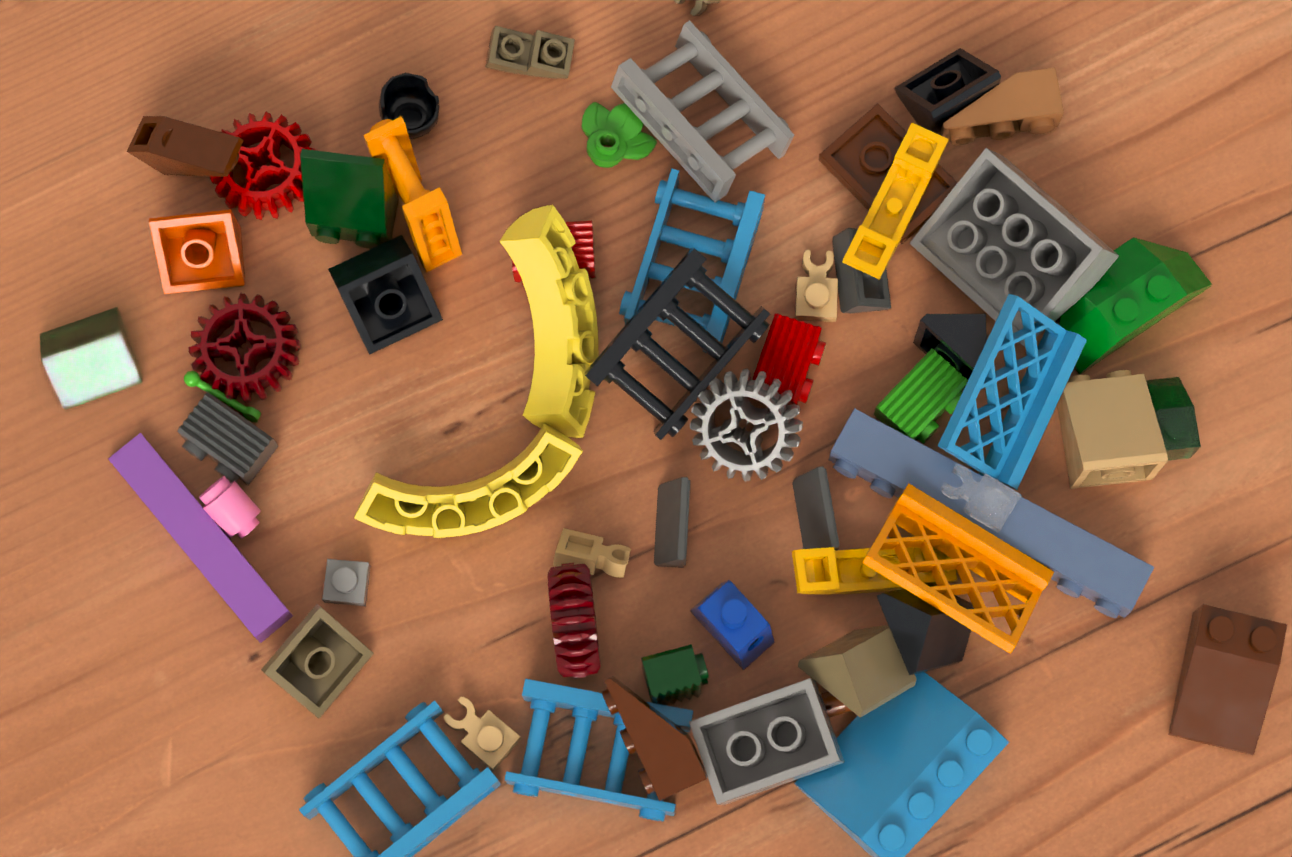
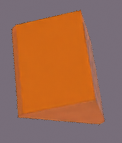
(198, 251)

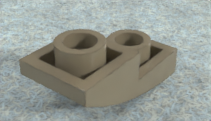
(529, 54)

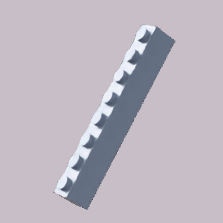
(1078, 558)

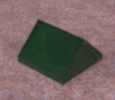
(89, 358)

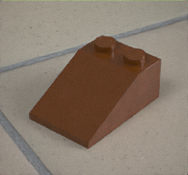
(1227, 678)

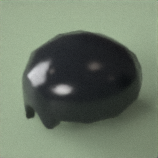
(413, 100)

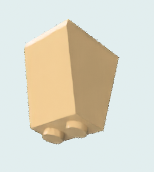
(1110, 430)

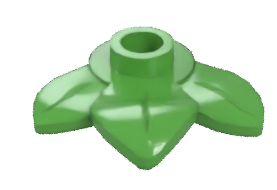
(617, 129)

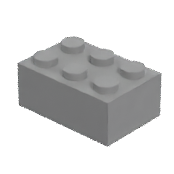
(766, 742)

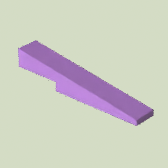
(200, 538)

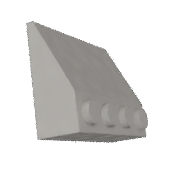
(1012, 238)

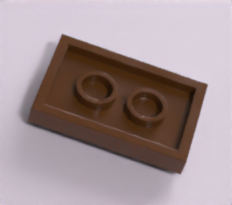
(864, 157)

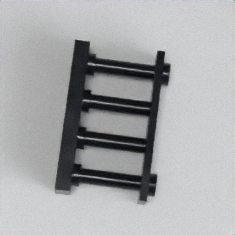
(638, 337)

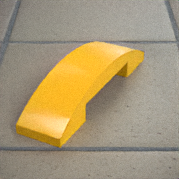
(896, 201)
(844, 573)

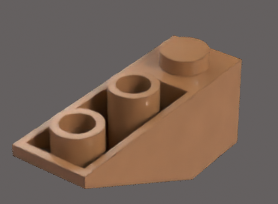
(1016, 105)

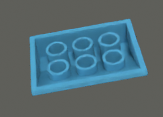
(903, 767)

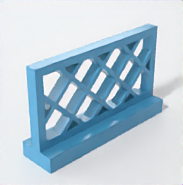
(1029, 401)

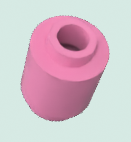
(230, 507)

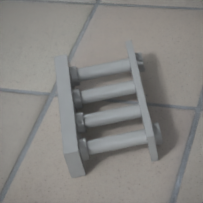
(688, 142)

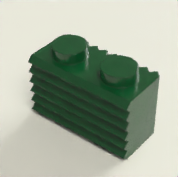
(674, 675)

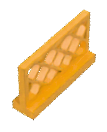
(968, 548)

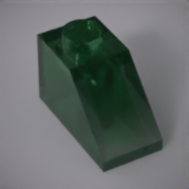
(1175, 417)

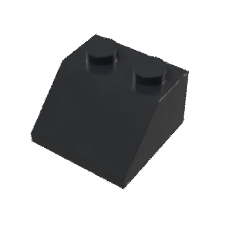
(385, 294)

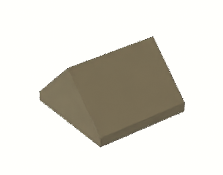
(317, 661)
(860, 669)

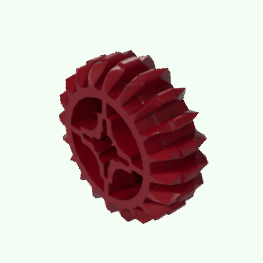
(241, 315)
(573, 620)

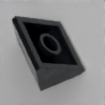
(946, 88)
(954, 337)
(922, 632)

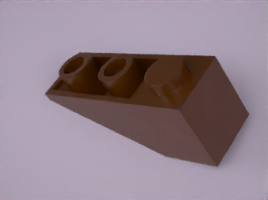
(184, 148)
(663, 747)

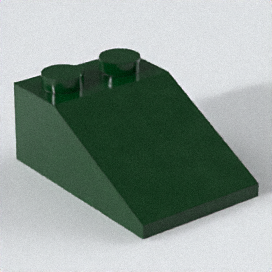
(348, 198)

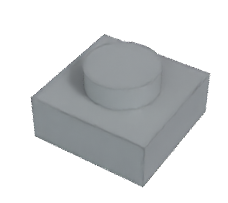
(346, 582)

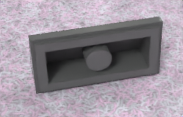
(857, 289)
(815, 510)
(672, 523)

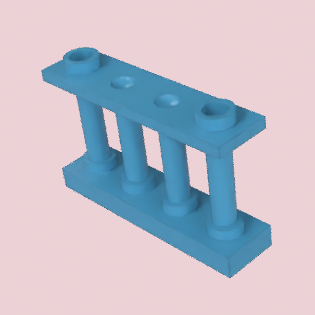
(732, 252)
(585, 707)
(439, 810)

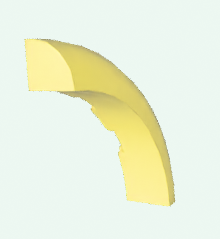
(561, 318)
(474, 504)

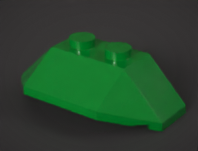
(1131, 297)

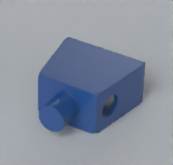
(734, 623)

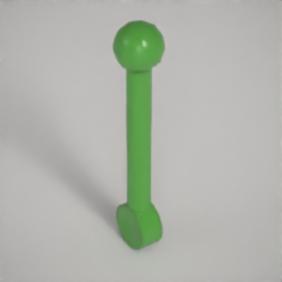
(193, 379)

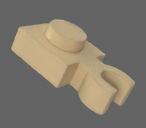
(816, 294)
(588, 549)
(486, 737)

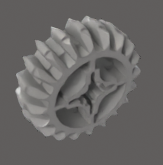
(716, 437)

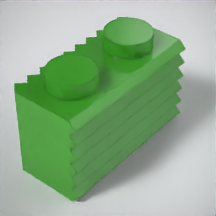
(922, 398)

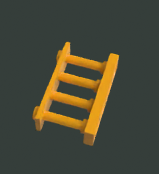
(424, 210)

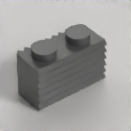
(227, 439)

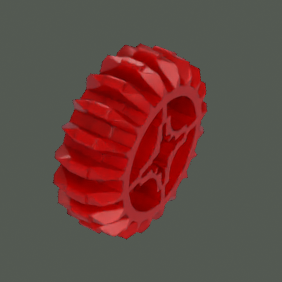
(271, 138)

